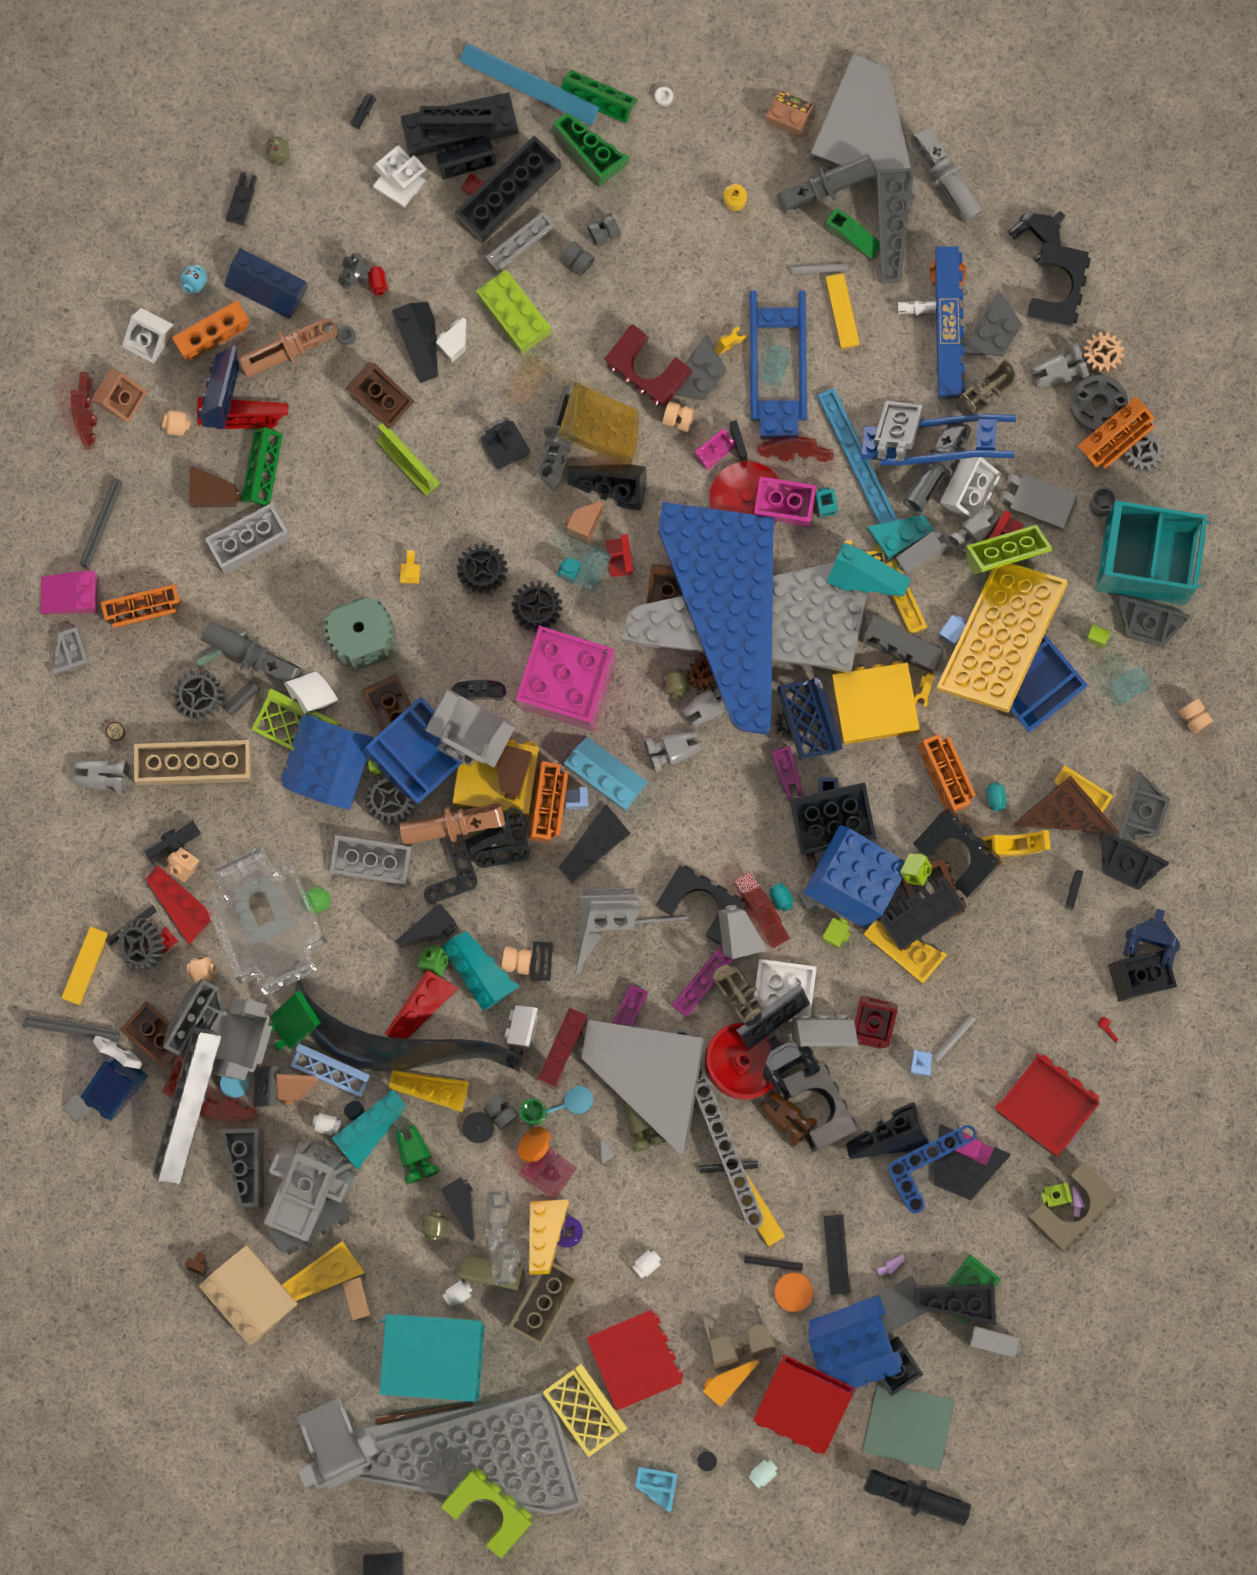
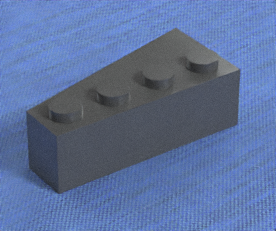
(902, 645)

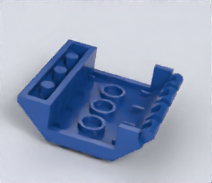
(326, 762)
(854, 1344)

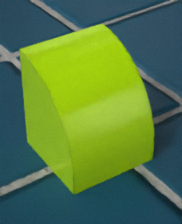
(1098, 636)

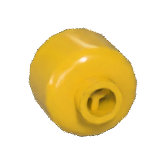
(731, 201)

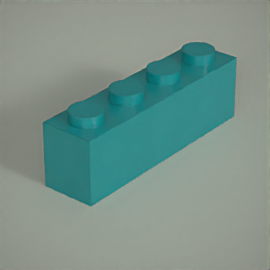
(479, 971)
(368, 1129)

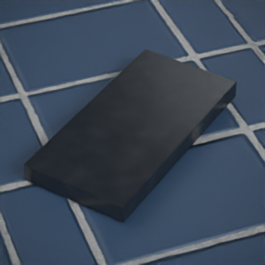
(773, 1017)

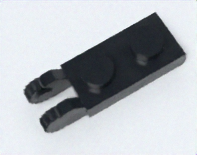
(241, 200)

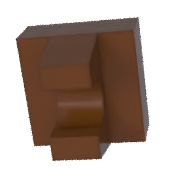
(197, 1264)

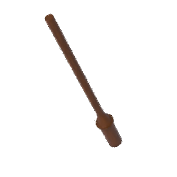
(395, 1415)

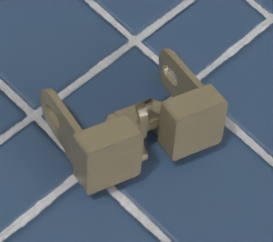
(999, 380)
(733, 985)
(724, 1348)

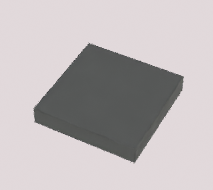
(265, 1086)

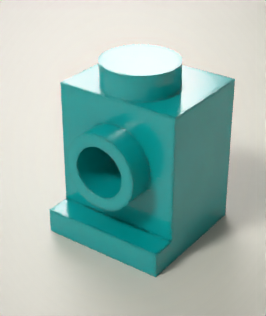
(826, 494)
(569, 569)

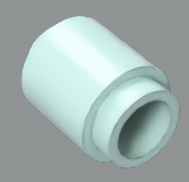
(763, 1473)

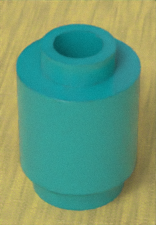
(996, 797)
(781, 897)

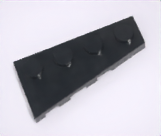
(596, 842)

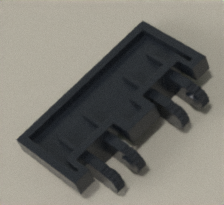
(922, 913)

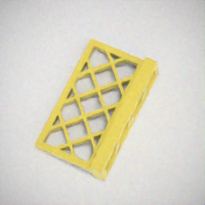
(597, 1398)

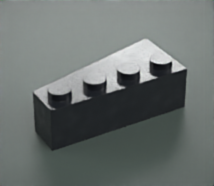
(961, 1300)

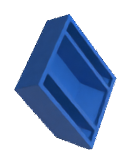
(1046, 687)
(409, 753)
(855, 877)

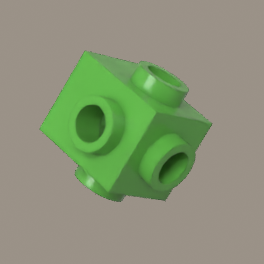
(433, 959)

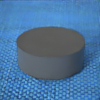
(346, 335)

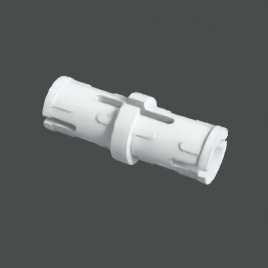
(916, 307)

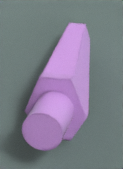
(1077, 1201)
(891, 1266)

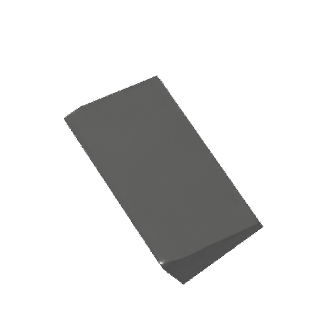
(241, 698)

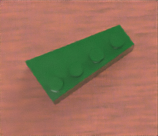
(590, 151)

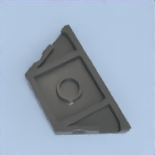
(995, 329)
(706, 373)
(1149, 622)
(1144, 811)

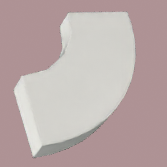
(110, 1048)

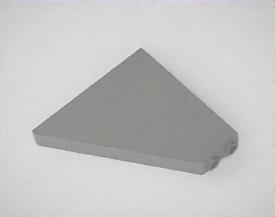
(863, 121)
(650, 1072)

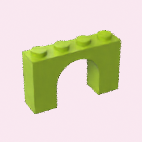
(477, 1486)

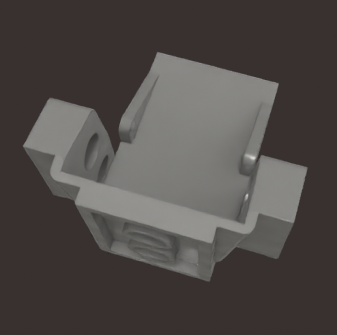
(468, 730)
(606, 904)
(243, 1039)
(308, 1176)
(334, 1447)

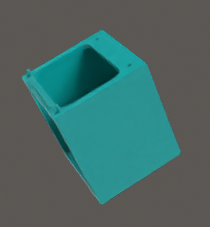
(1151, 553)
(432, 1357)

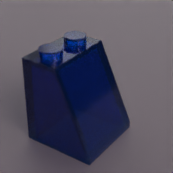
(113, 1088)

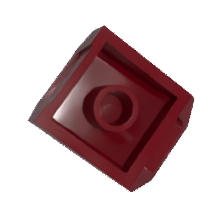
(875, 1022)

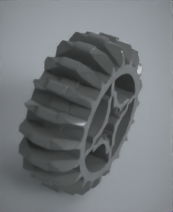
(197, 702)
(384, 806)
(136, 944)

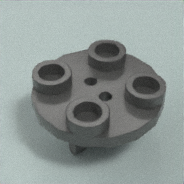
(352, 271)

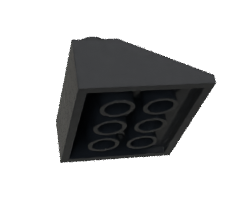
(821, 813)

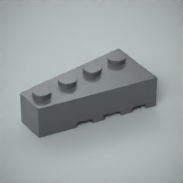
(246, 1165)
(331, 1215)

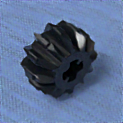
(783, 724)

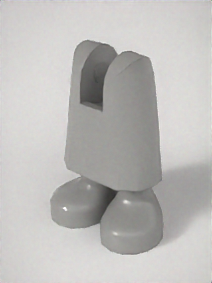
(1058, 368)
(975, 529)
(707, 706)
(675, 747)
(99, 775)

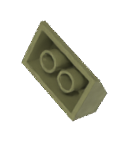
(480, 1271)

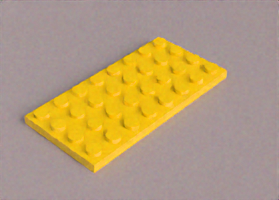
(1002, 636)

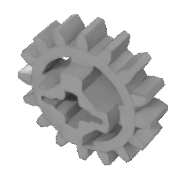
(1150, 455)

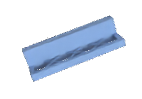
(330, 1062)

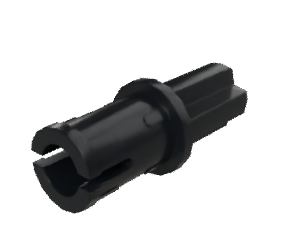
(363, 111)

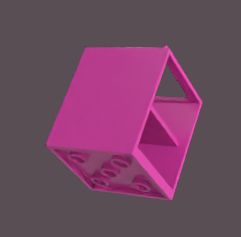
(566, 678)

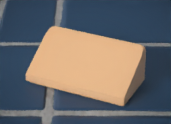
(356, 1298)

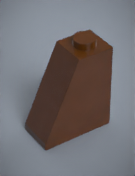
(211, 491)
(512, 771)

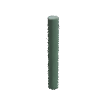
(213, 654)

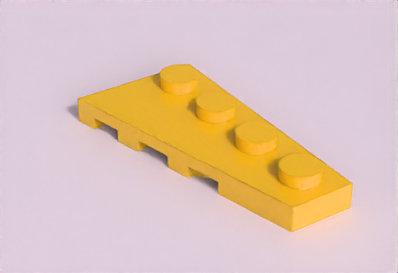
(434, 1089)
(327, 1271)

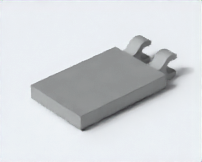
(897, 428)
(1039, 500)

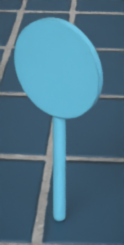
(232, 1087)
(576, 1100)

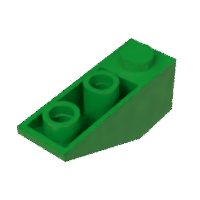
(852, 233)

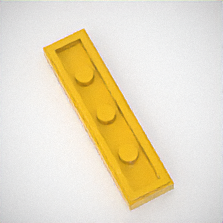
(842, 311)
(908, 607)
(85, 966)
(769, 1229)

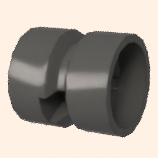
(603, 229)
(575, 257)
(1102, 501)
(500, 1111)

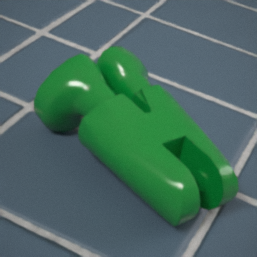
(413, 1151)

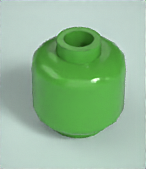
(319, 899)

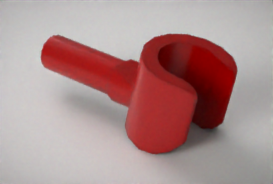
(1103, 1023)

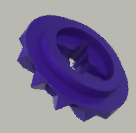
(577, 1233)

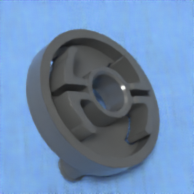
(1083, 397)

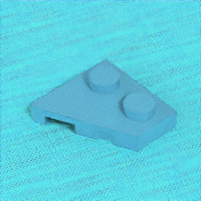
(657, 1486)

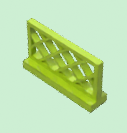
(406, 460)
(291, 705)

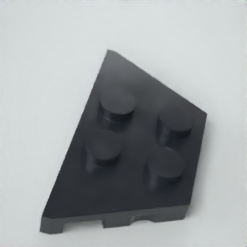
(1127, 862)

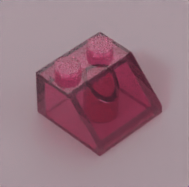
(548, 1173)

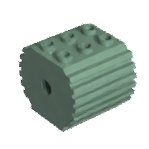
(361, 648)

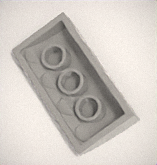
(247, 538)
(371, 859)

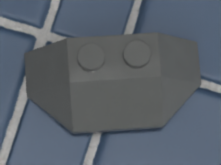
(199, 1009)

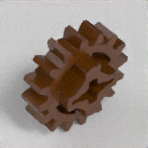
(700, 670)

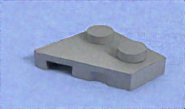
(69, 652)

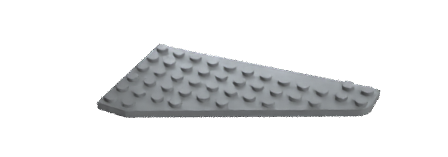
(809, 621)
(509, 1440)

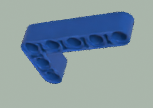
(922, 1152)

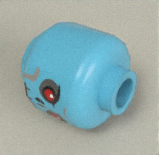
(193, 279)

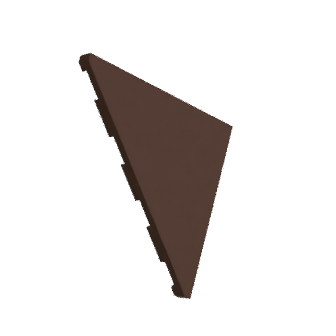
(1067, 809)

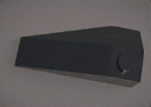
(619, 482)

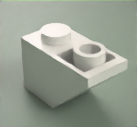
(453, 342)

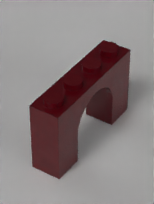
(622, 359)
(561, 1049)

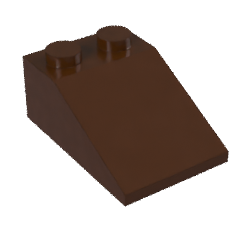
(379, 394)
(662, 584)
(387, 700)
(148, 1030)

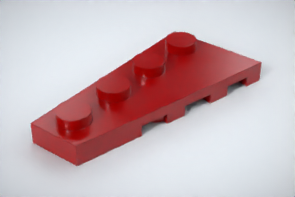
(182, 907)
(420, 1005)

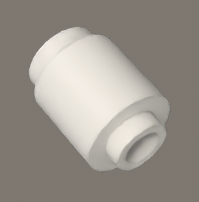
(326, 1124)
(646, 1264)
(458, 1293)

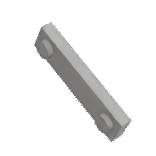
(520, 241)

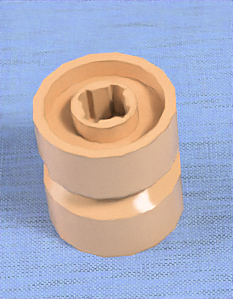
(671, 416)
(1196, 716)
(517, 960)

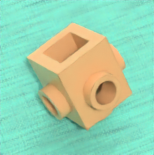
(182, 864)

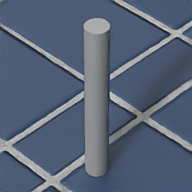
(819, 269)
(954, 1038)

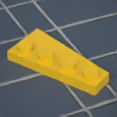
(916, 959)
(545, 1231)

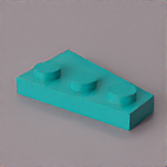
(899, 534)

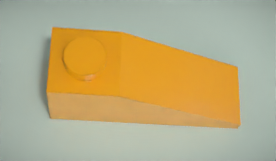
(725, 1384)

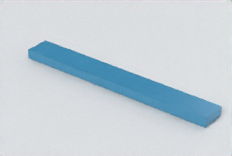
(529, 84)
(853, 451)

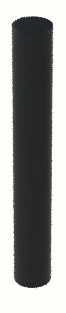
(146, 914)
(719, 1167)
(773, 1263)

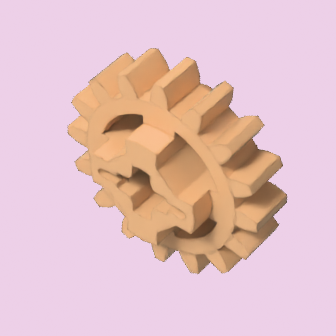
(1112, 350)

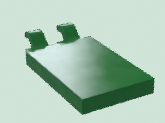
(293, 1021)

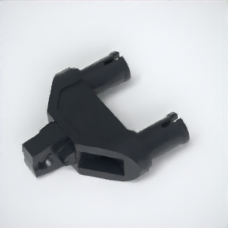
(1042, 226)
(480, 689)
(784, 1057)

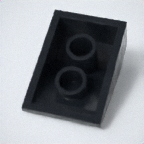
(430, 927)
(1141, 976)
(461, 1202)

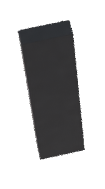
(836, 1254)

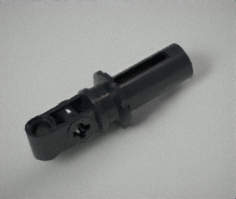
(917, 1497)

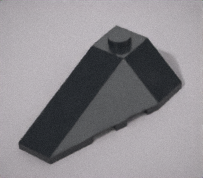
(419, 336)
(899, 1134)

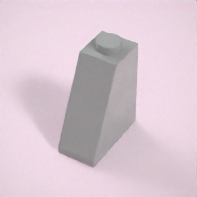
(924, 551)
(738, 933)
(994, 1342)

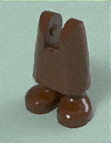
(785, 1115)

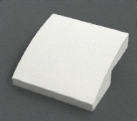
(399, 168)
(397, 195)
(311, 692)

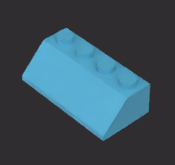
(605, 774)

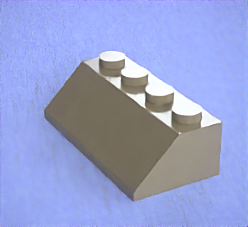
(544, 1304)

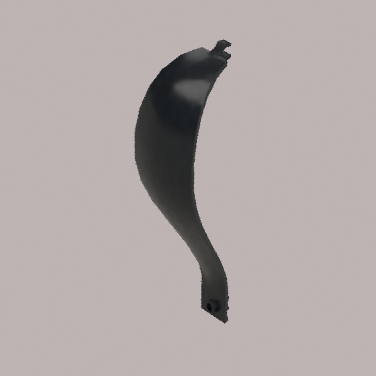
(398, 1054)

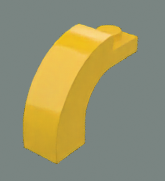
(1019, 844)

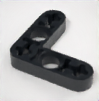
(515, 843)
(458, 880)

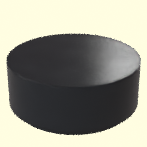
(353, 1110)
(707, 1461)

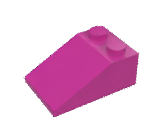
(785, 501)
(70, 593)

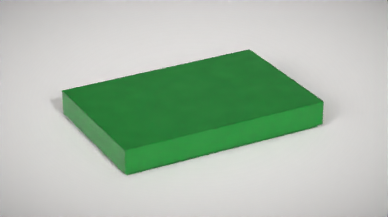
(972, 1272)

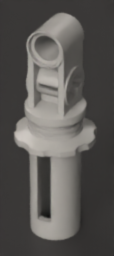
(946, 174)

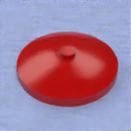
(737, 487)
(734, 1067)

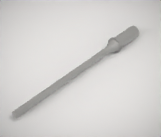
(655, 919)

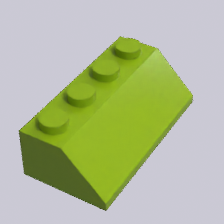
(1006, 549)

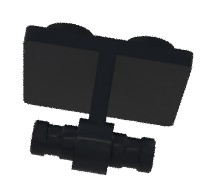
(504, 443)

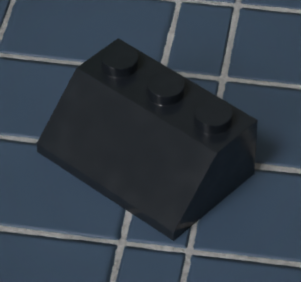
(465, 158)

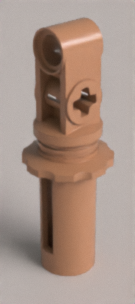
(287, 347)
(452, 824)

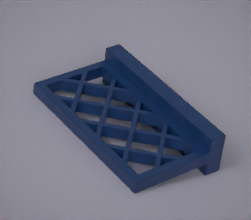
(821, 716)

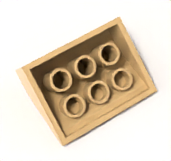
(248, 1295)

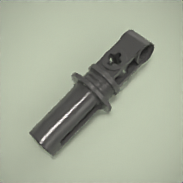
(827, 183)
(556, 448)
(933, 472)
(248, 652)

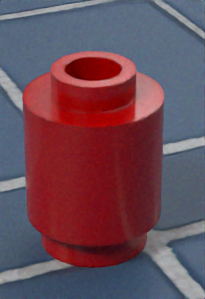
(377, 280)

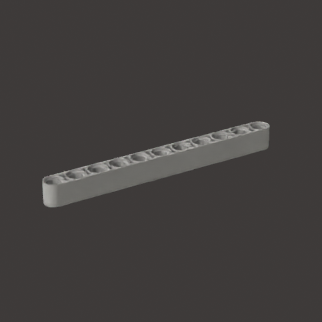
(731, 1154)

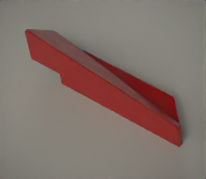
(251, 414)

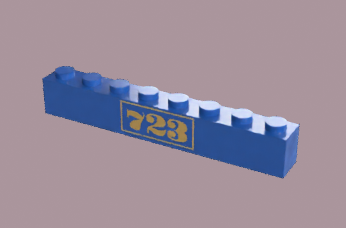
(948, 322)

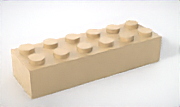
(193, 762)

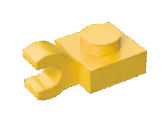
(726, 343)
(410, 572)
(926, 683)

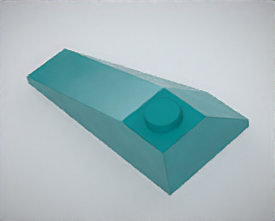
(864, 573)

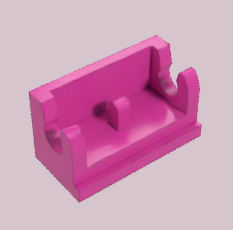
(714, 449)

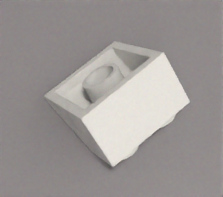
(147, 335)
(522, 1026)

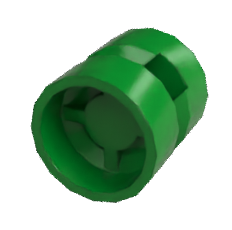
(533, 1112)

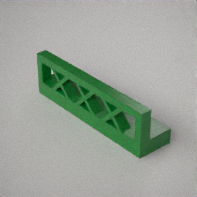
(609, 105)
(257, 465)

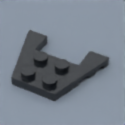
(964, 1175)

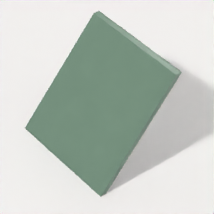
(908, 1427)

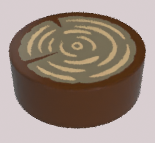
(115, 731)

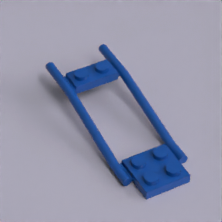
(778, 417)
(984, 445)

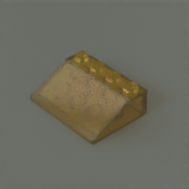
(600, 424)

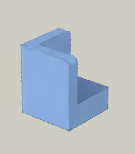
(576, 799)
(921, 1063)

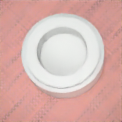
(663, 96)

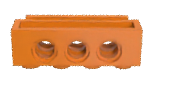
(214, 322)
(1118, 445)
(139, 602)
(947, 772)
(543, 802)

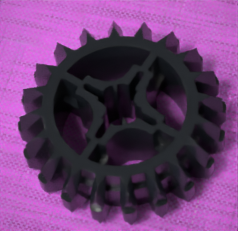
(477, 575)
(544, 606)

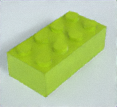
(513, 312)

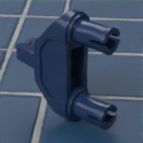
(1155, 933)

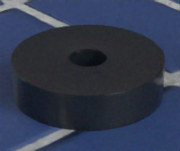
(478, 1136)

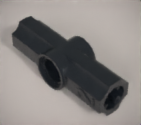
(172, 841)

